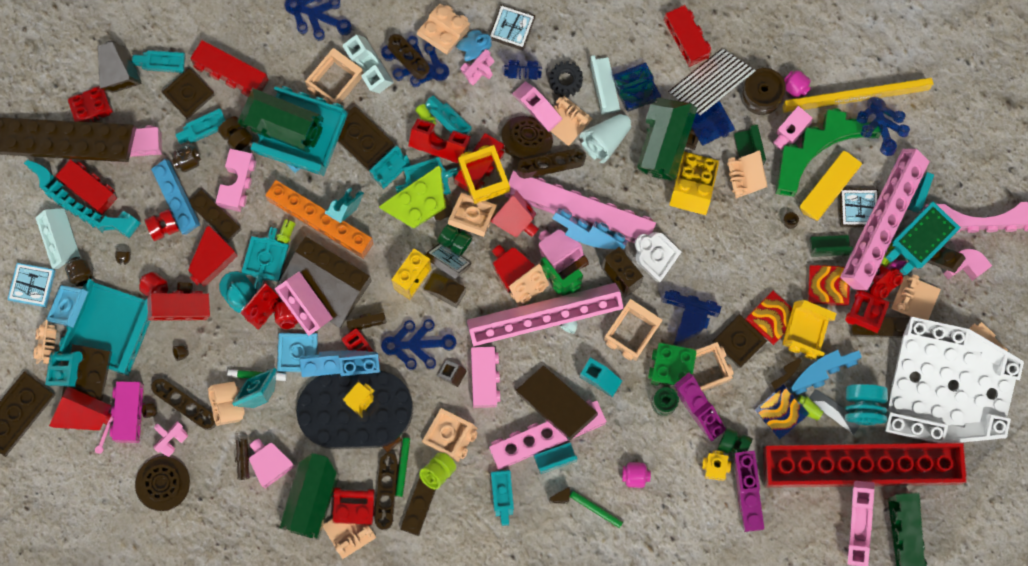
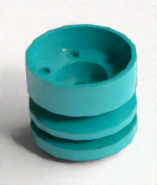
(866, 401)

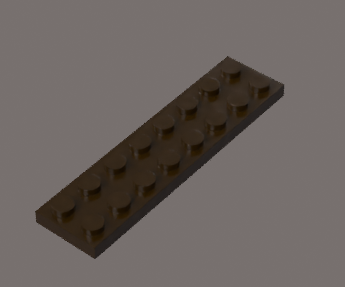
(66, 139)

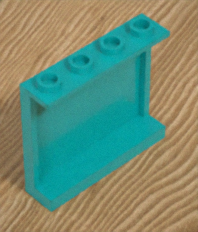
(319, 156)
(110, 323)

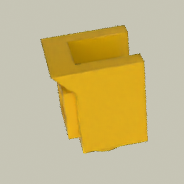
(359, 398)

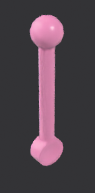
(99, 449)

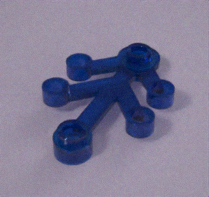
(316, 14)
(433, 68)
(878, 107)
(415, 344)

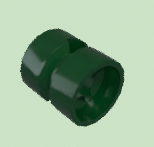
(455, 239)
(665, 401)
(729, 439)

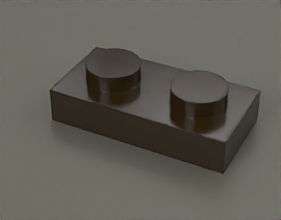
(947, 259)

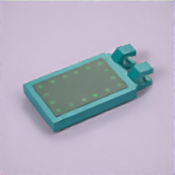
(923, 238)

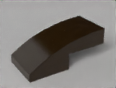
(787, 371)

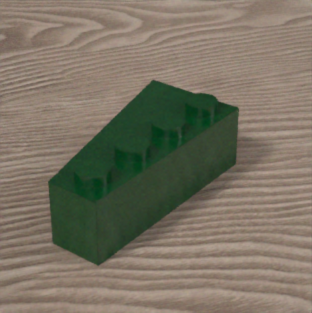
(907, 529)

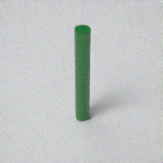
(402, 467)
(596, 509)

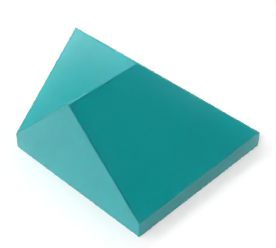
(256, 390)

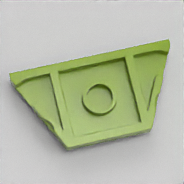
(419, 200)

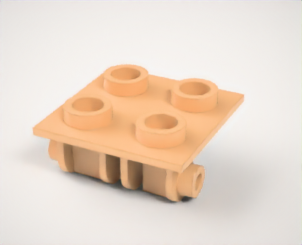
(573, 120)
(747, 174)
(528, 285)
(915, 298)
(42, 334)
(348, 537)

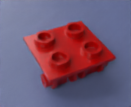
(90, 104)
(261, 306)

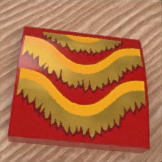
(827, 286)
(771, 317)

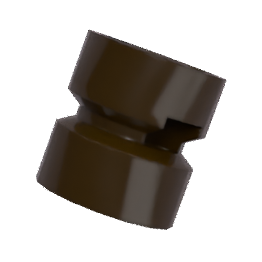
(237, 136)

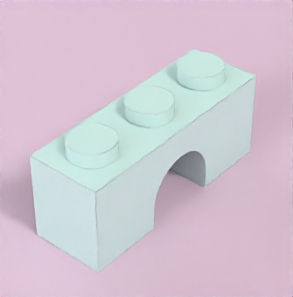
(363, 54)

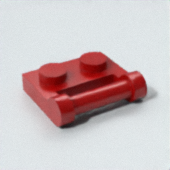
(873, 314)
(353, 513)

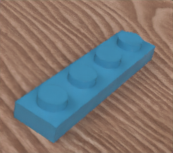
(175, 197)

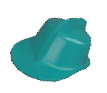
(236, 290)

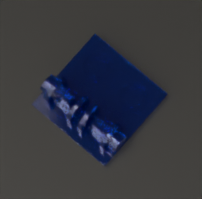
(513, 66)
(712, 124)

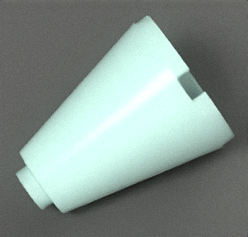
(605, 137)

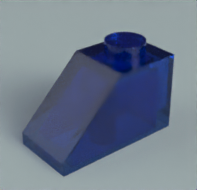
(691, 324)

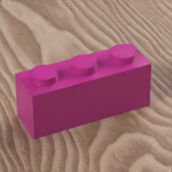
(127, 412)

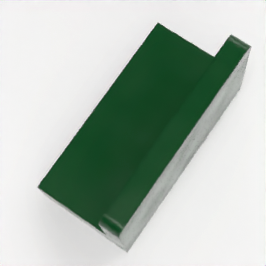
(749, 142)
(830, 246)

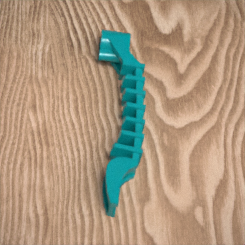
(123, 223)

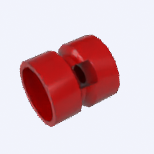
(155, 228)

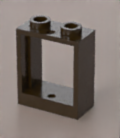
(619, 265)

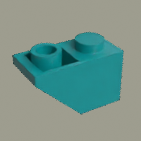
(600, 377)

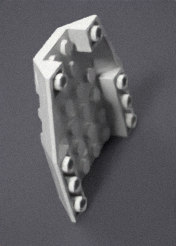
(933, 411)

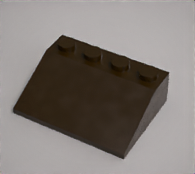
(330, 277)

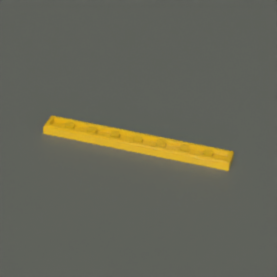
(858, 95)

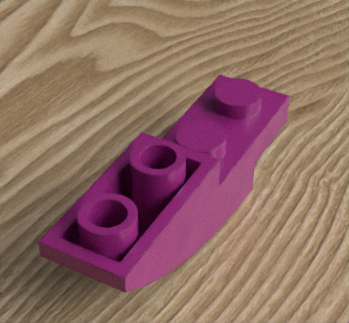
(699, 407)
(748, 491)

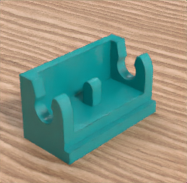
(389, 167)
(344, 206)

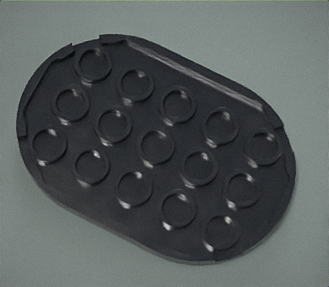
(334, 425)

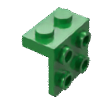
(569, 284)
(671, 364)

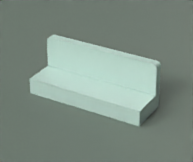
(604, 85)
(57, 237)

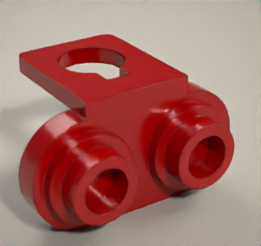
(885, 281)

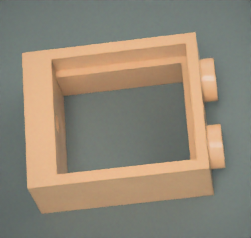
(334, 57)
(643, 314)
(725, 368)

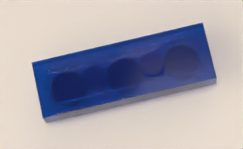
(674, 298)

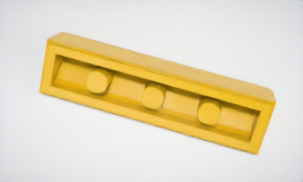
(830, 186)

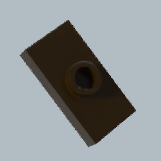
(366, 321)

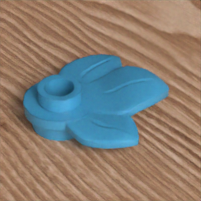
(474, 44)

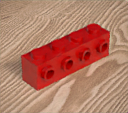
(228, 68)

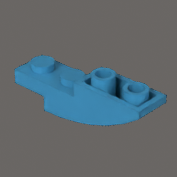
(595, 236)
(336, 362)
(817, 374)

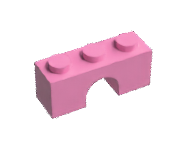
(233, 196)

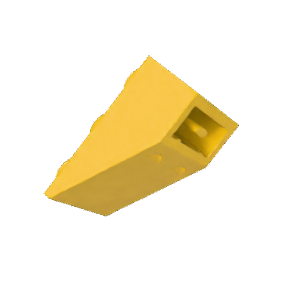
(694, 183)

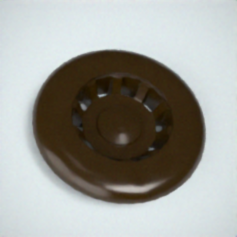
(528, 133)
(162, 483)

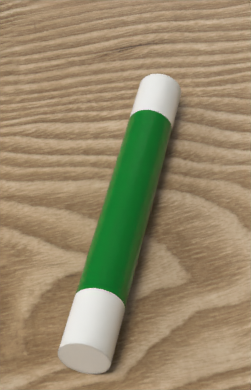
(249, 374)

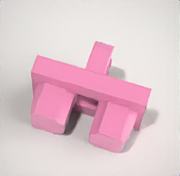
(483, 64)
(163, 444)

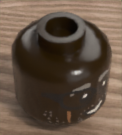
(186, 158)

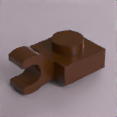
(579, 264)

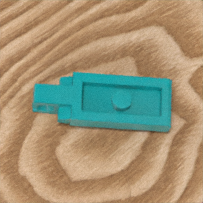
(160, 61)
(447, 116)
(201, 127)
(502, 495)

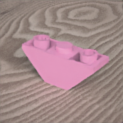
(537, 106)

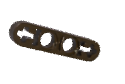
(570, 157)
(183, 405)
(386, 491)

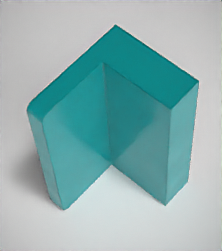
(919, 197)
(555, 458)

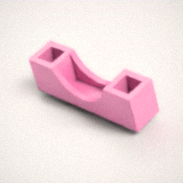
(861, 523)

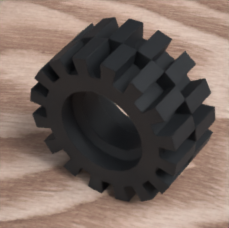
(566, 89)

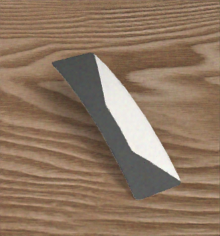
(833, 410)

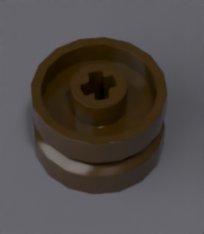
(763, 91)

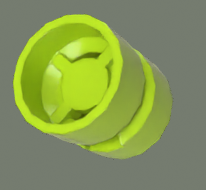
(438, 470)

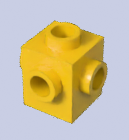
(711, 471)

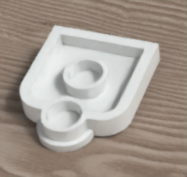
(655, 254)

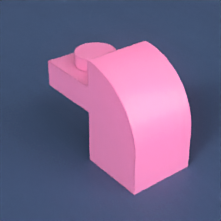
(973, 265)

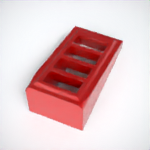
(352, 335)

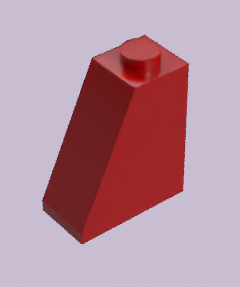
(210, 258)
(80, 412)

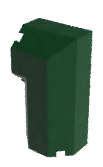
(281, 120)
(666, 138)
(310, 496)

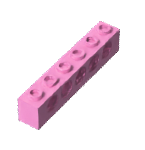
(503, 459)

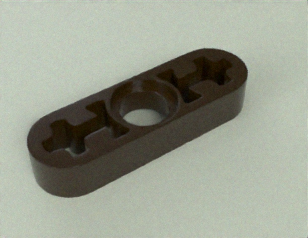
(410, 65)

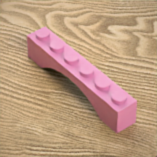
(1010, 221)

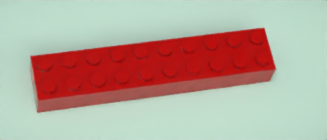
(874, 463)

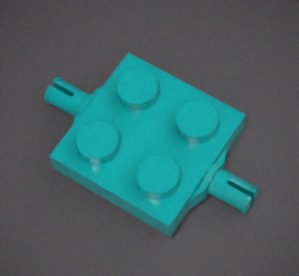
(418, 170)
(265, 259)

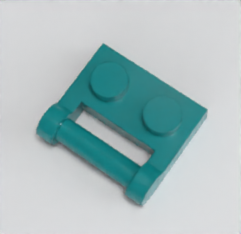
(63, 375)

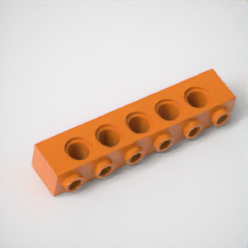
(315, 217)

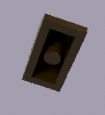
(445, 289)

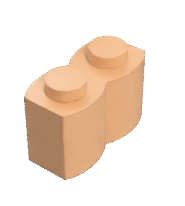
(221, 400)

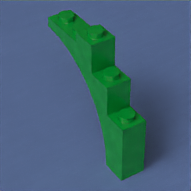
(795, 159)

